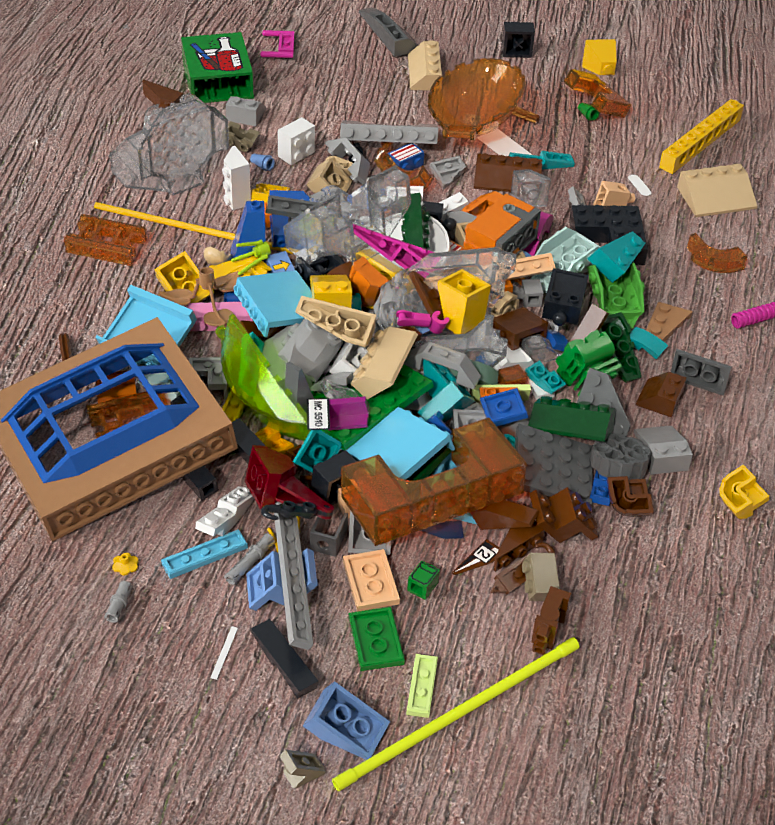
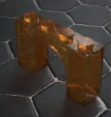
(606, 99)

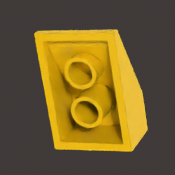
(181, 274)
(332, 289)

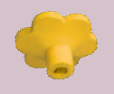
(125, 564)

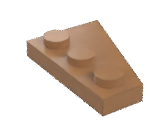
(666, 320)

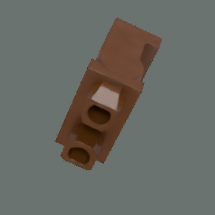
(553, 611)

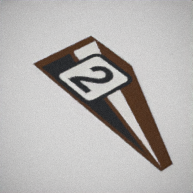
(481, 556)

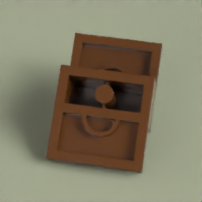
(564, 515)

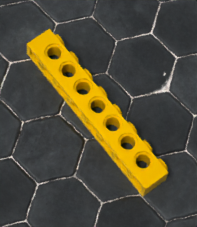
(701, 136)

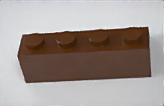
(496, 171)

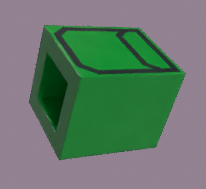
(423, 580)

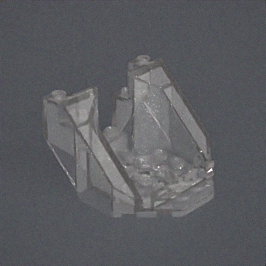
(186, 130)
(328, 225)
(488, 264)

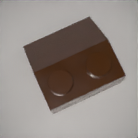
(662, 393)

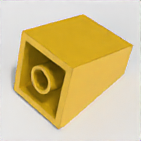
(463, 300)

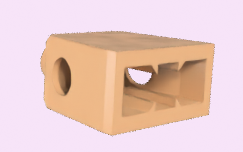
(613, 194)

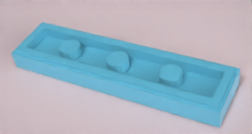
(204, 554)

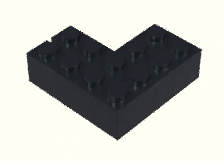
(608, 223)

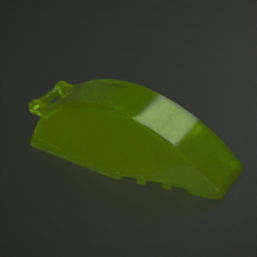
(255, 386)

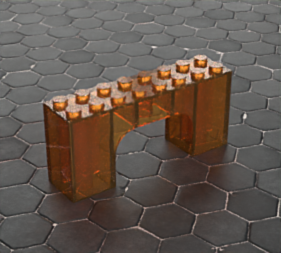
(393, 507)

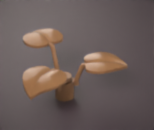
(207, 281)

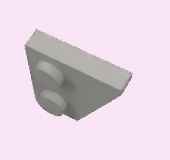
(447, 170)

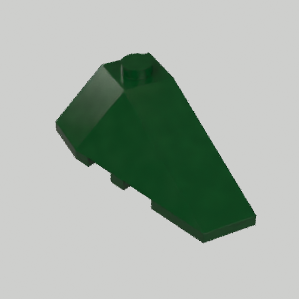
(619, 333)

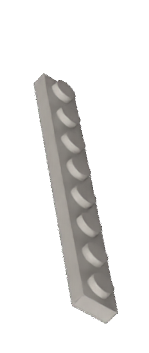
(293, 582)

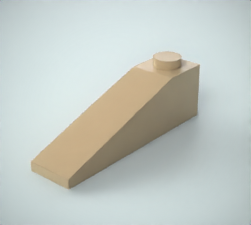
(343, 322)

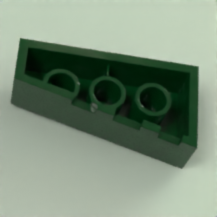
(415, 223)

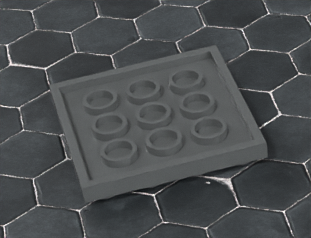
(554, 462)

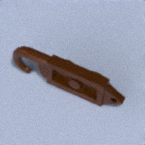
(513, 576)

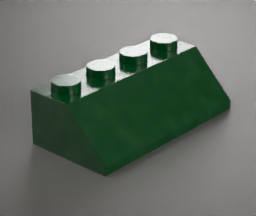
(572, 418)

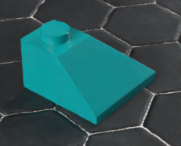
(316, 448)

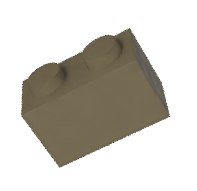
(540, 575)

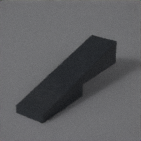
(285, 658)

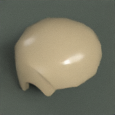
(215, 256)

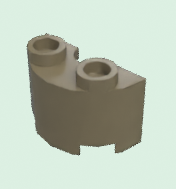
(241, 138)

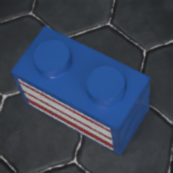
(408, 157)

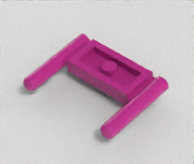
(286, 44)

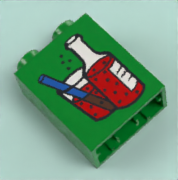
(217, 67)

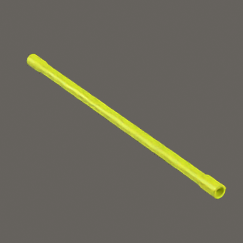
(353, 774)

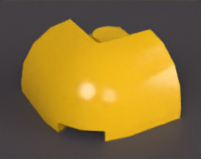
(742, 493)

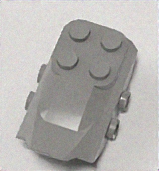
(310, 349)

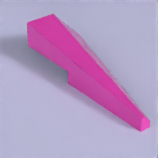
(391, 248)

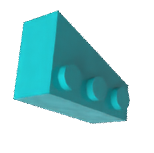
(617, 255)

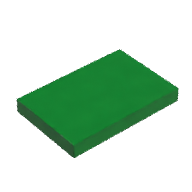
(376, 639)

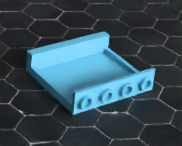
(272, 298)
(145, 306)
(402, 442)

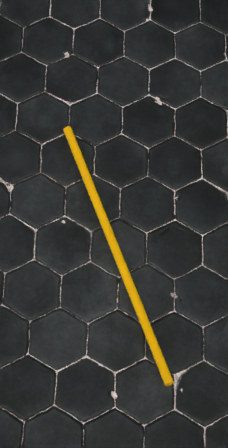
(170, 222)

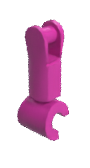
(409, 318)

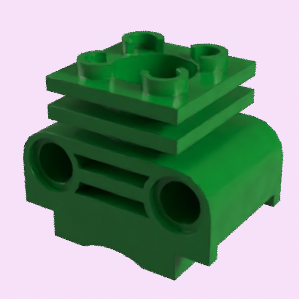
(582, 355)

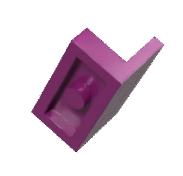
(348, 413)

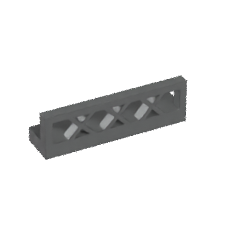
(286, 206)

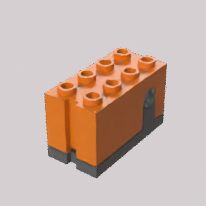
(505, 225)

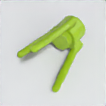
(260, 250)

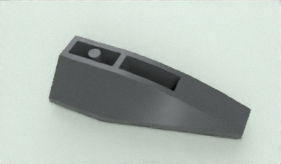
(391, 34)

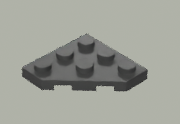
(600, 390)

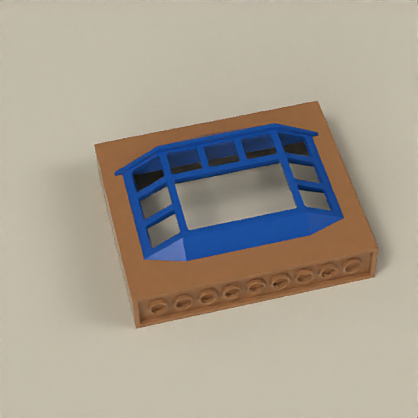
(126, 460)

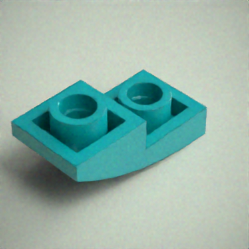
(648, 342)
(543, 378)

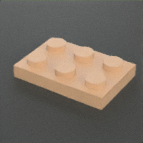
(371, 580)

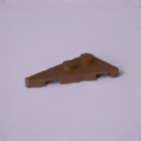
(429, 296)

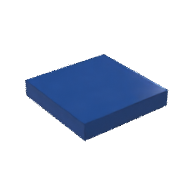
(504, 407)

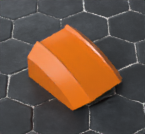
(366, 281)

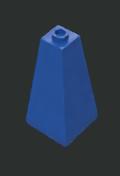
(250, 228)

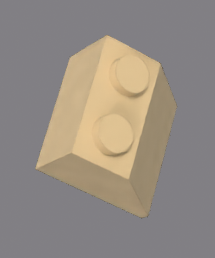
(328, 174)

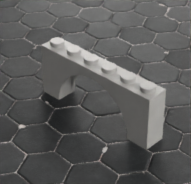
(389, 133)

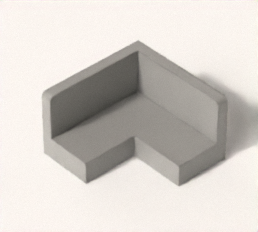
(213, 369)

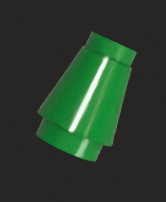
(588, 111)

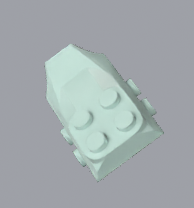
(568, 253)

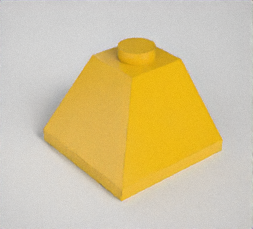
(600, 56)

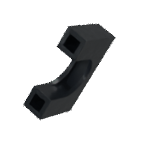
(202, 480)

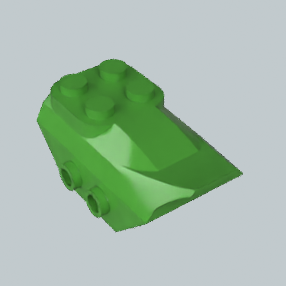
(622, 295)

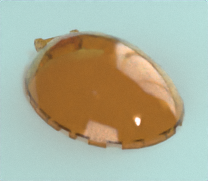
(476, 97)

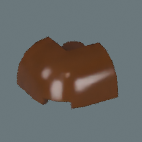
(630, 496)

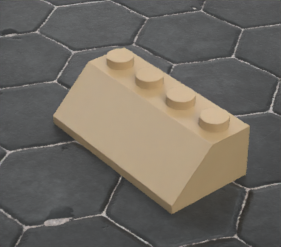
(424, 65)
(383, 360)

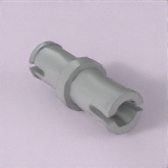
(118, 601)

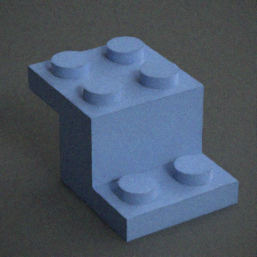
(265, 579)

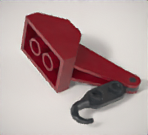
(273, 481)

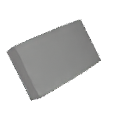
(341, 378)

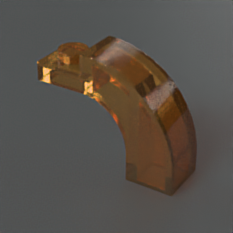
(418, 177)
(716, 260)

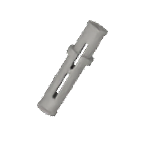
(245, 563)

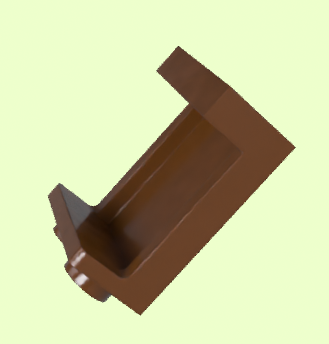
(518, 325)

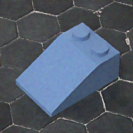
(346, 722)

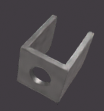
(333, 541)

